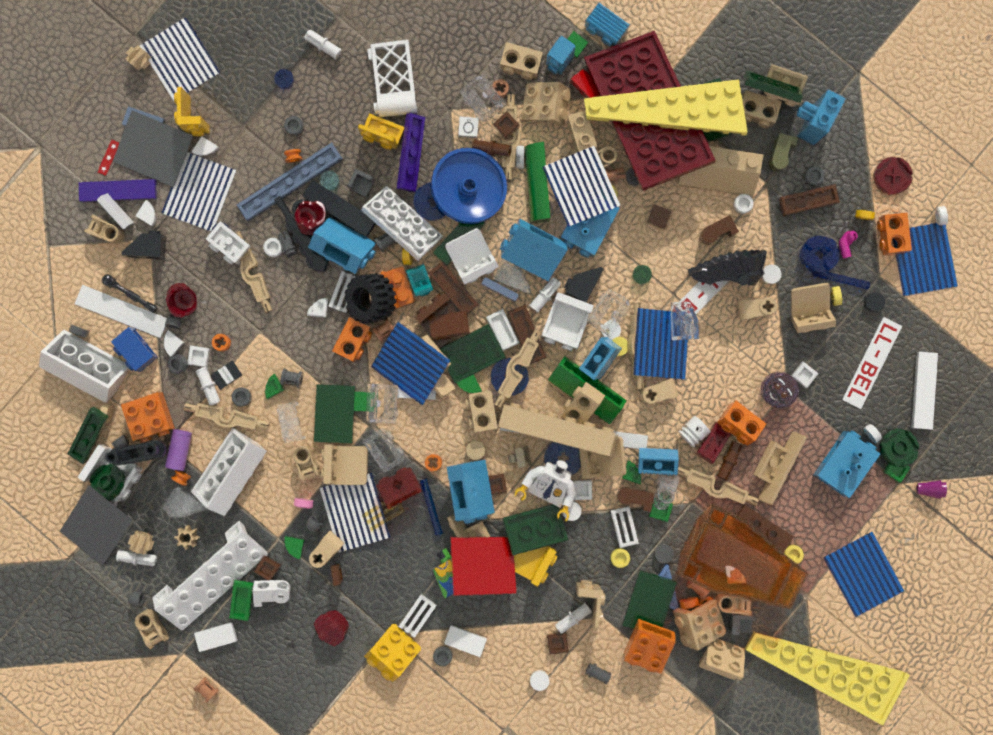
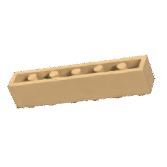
(558, 430)

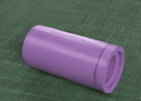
(178, 450)

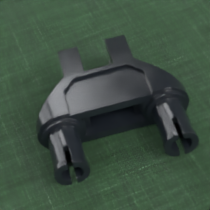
(136, 453)

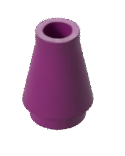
(932, 489)

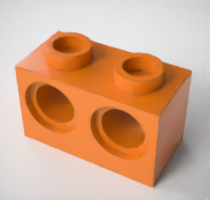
(900, 233)
(347, 337)
(743, 418)

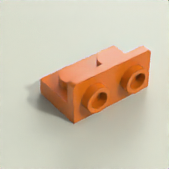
(401, 286)

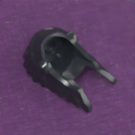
(739, 267)

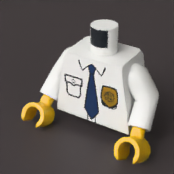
(550, 484)

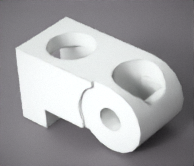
(270, 591)

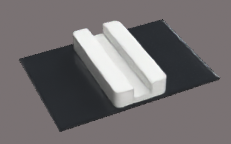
(226, 375)

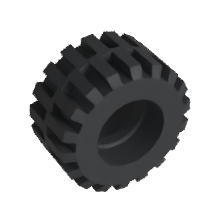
(381, 298)

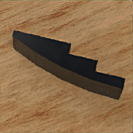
(340, 208)

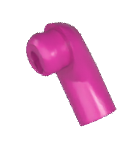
(845, 241)

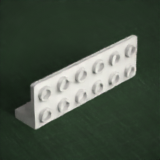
(211, 579)

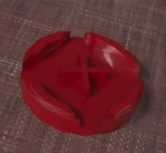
(893, 175)

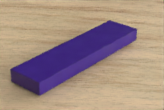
(411, 152)
(118, 190)

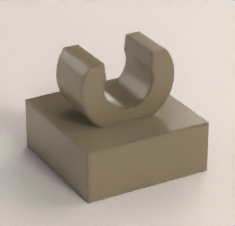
(522, 457)

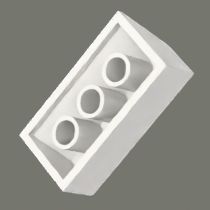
(83, 365)
(228, 472)

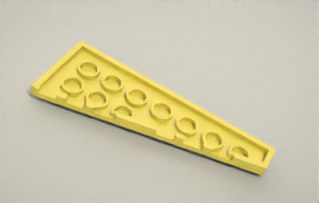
(700, 106)
(854, 682)

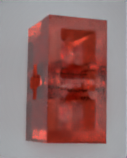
(393, 496)

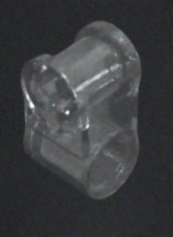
(665, 487)

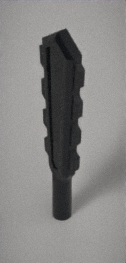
(314, 259)

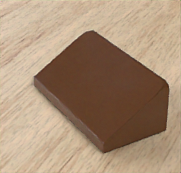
(449, 325)

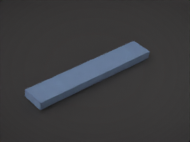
(289, 181)

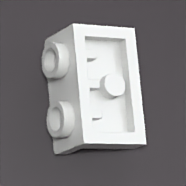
(228, 243)

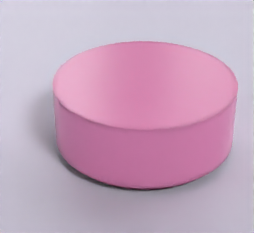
(303, 503)

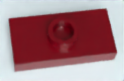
(713, 443)

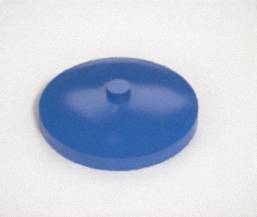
(468, 185)

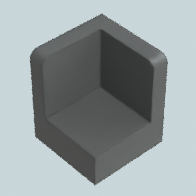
(361, 183)
(740, 623)

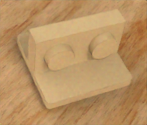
(724, 659)

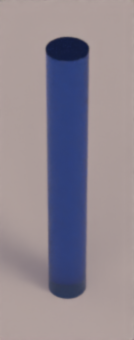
(844, 279)
(431, 507)

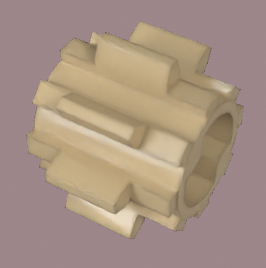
(138, 57)
(181, 541)
(141, 542)

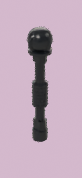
(109, 281)

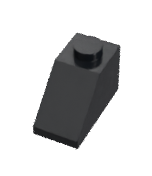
(147, 246)
(583, 284)

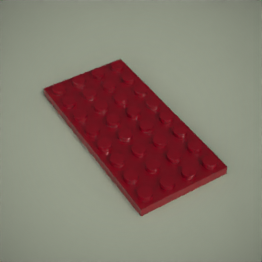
(652, 150)

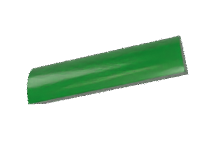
(537, 183)
(568, 377)

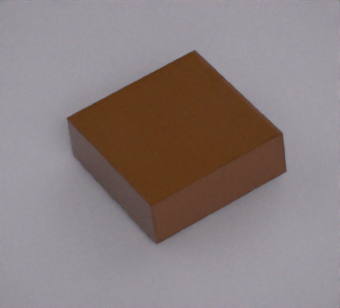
(506, 125)
(659, 216)
(497, 484)
(267, 568)
(336, 574)
(557, 643)

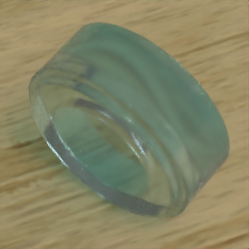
(329, 180)

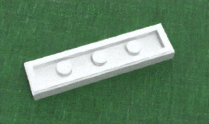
(924, 390)

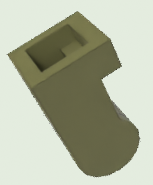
(779, 155)

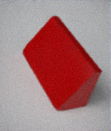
(584, 84)

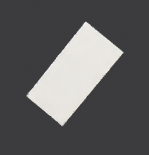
(402, 223)

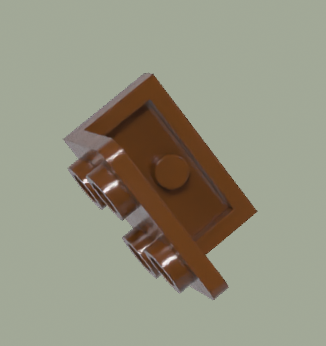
(439, 306)

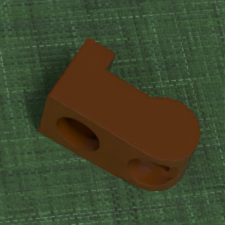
(717, 229)
(630, 495)

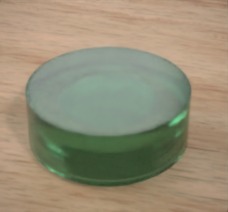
(642, 274)

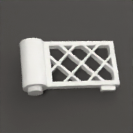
(393, 102)

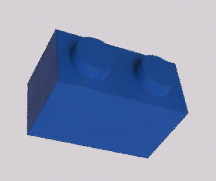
(133, 349)

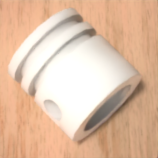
(690, 434)

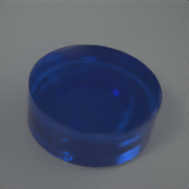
(284, 79)

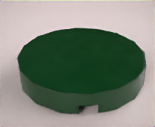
(899, 447)
(108, 481)

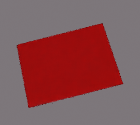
(482, 566)

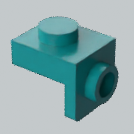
(419, 280)

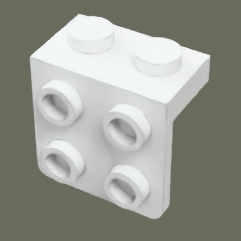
(471, 256)

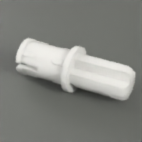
(323, 44)
(545, 295)
(208, 386)
(135, 558)
(573, 618)

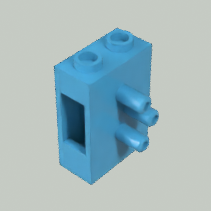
(819, 116)
(589, 233)
(342, 245)
(533, 249)
(847, 463)
(470, 491)

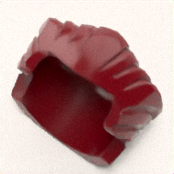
(309, 216)
(181, 300)
(331, 627)

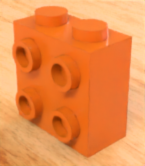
(148, 417)
(649, 646)

